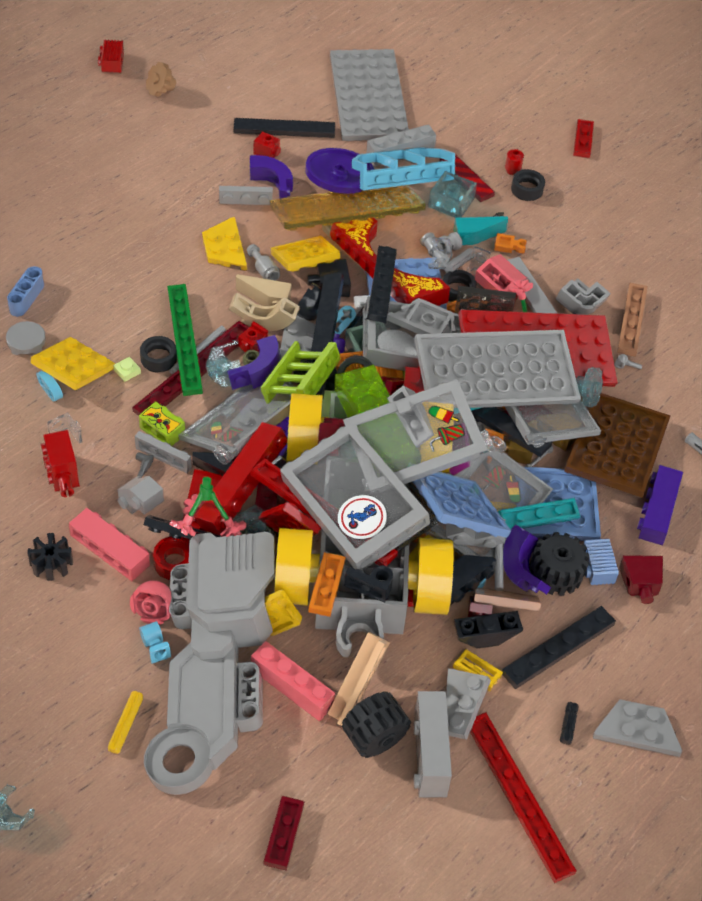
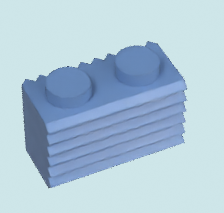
(602, 562)

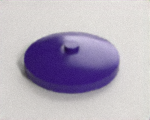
(333, 170)

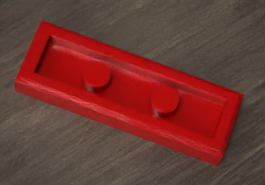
(583, 138)

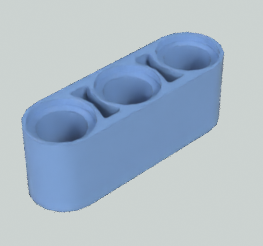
(25, 291)

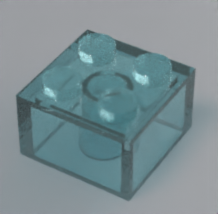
(452, 195)

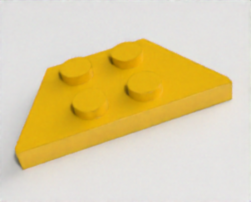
(224, 244)
(281, 612)

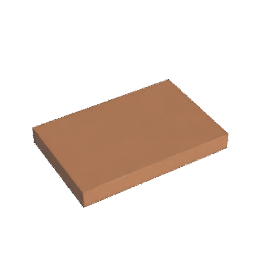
(506, 599)

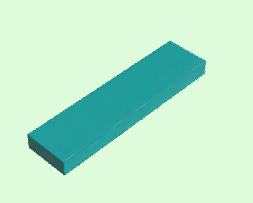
(541, 513)

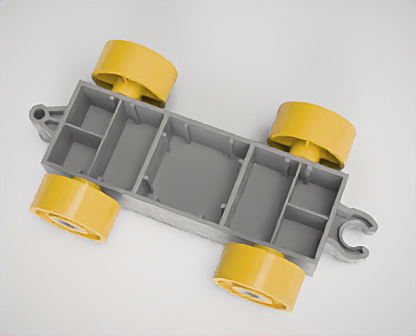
(296, 566)

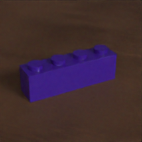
(660, 505)

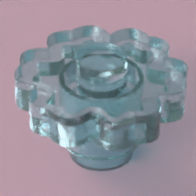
(590, 386)

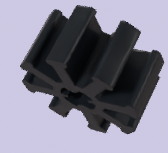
(50, 556)

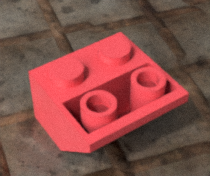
(498, 274)

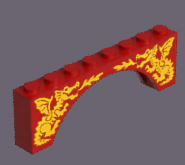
(406, 287)

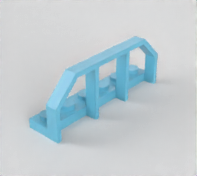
(406, 174)

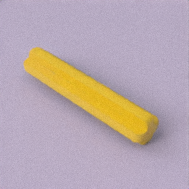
(125, 722)

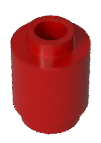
(514, 161)

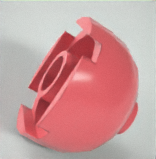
(151, 602)

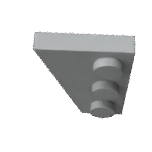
(463, 699)

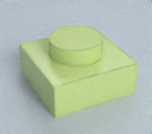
(127, 369)

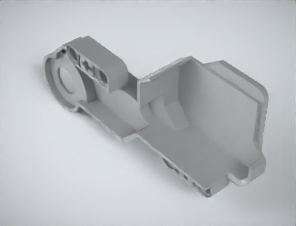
(208, 690)

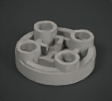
(25, 338)

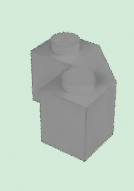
(140, 495)
(468, 536)

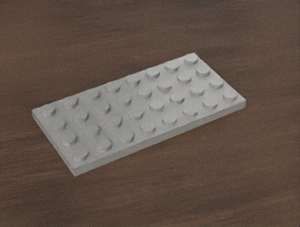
(367, 93)
(501, 366)

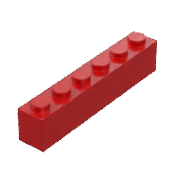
(237, 481)

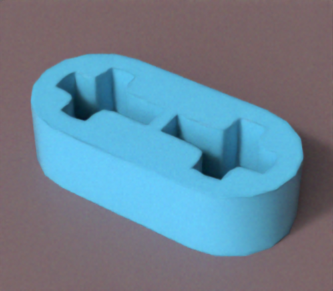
(343, 324)
(49, 385)

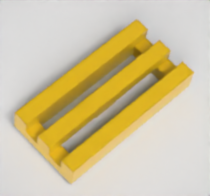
(463, 665)

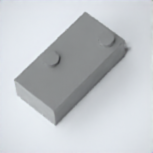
(432, 744)

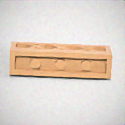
(359, 676)

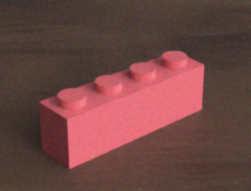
(109, 544)
(293, 681)

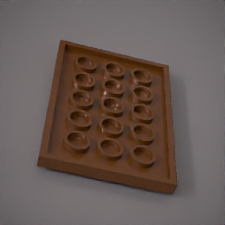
(624, 449)

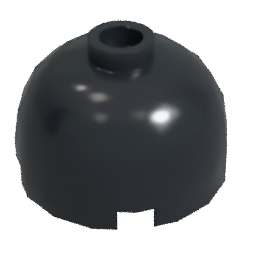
(310, 303)

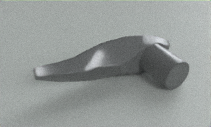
(146, 462)

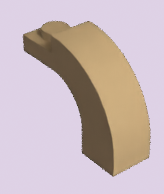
(269, 317)

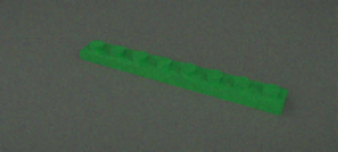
(184, 340)

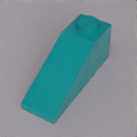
(478, 229)

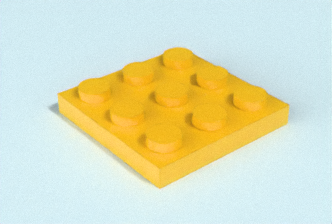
(305, 253)
(72, 363)

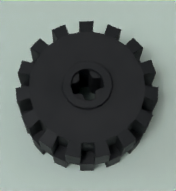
(559, 562)
(376, 724)

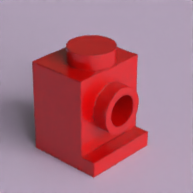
(248, 338)

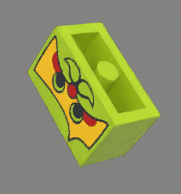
(161, 424)

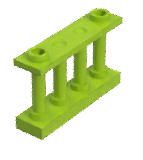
(309, 383)

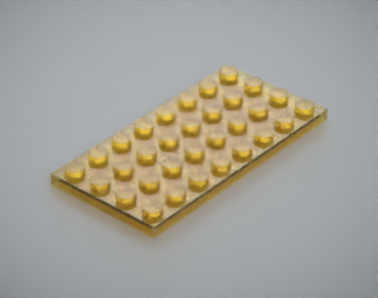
(339, 207)

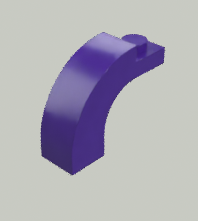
(274, 171)
(258, 370)
(516, 559)

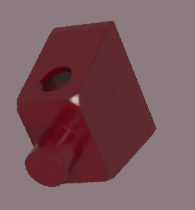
(642, 576)

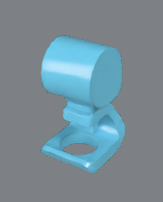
(153, 637)

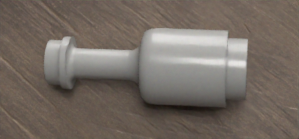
(264, 264)

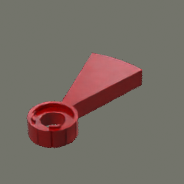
(169, 545)

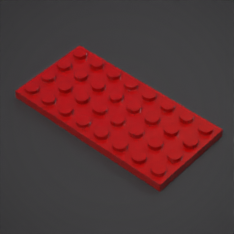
(585, 335)

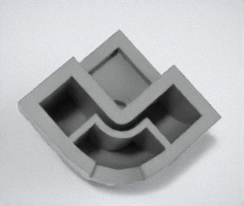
(580, 298)

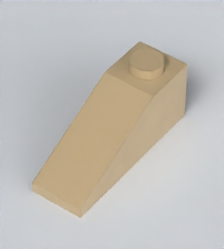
(263, 290)

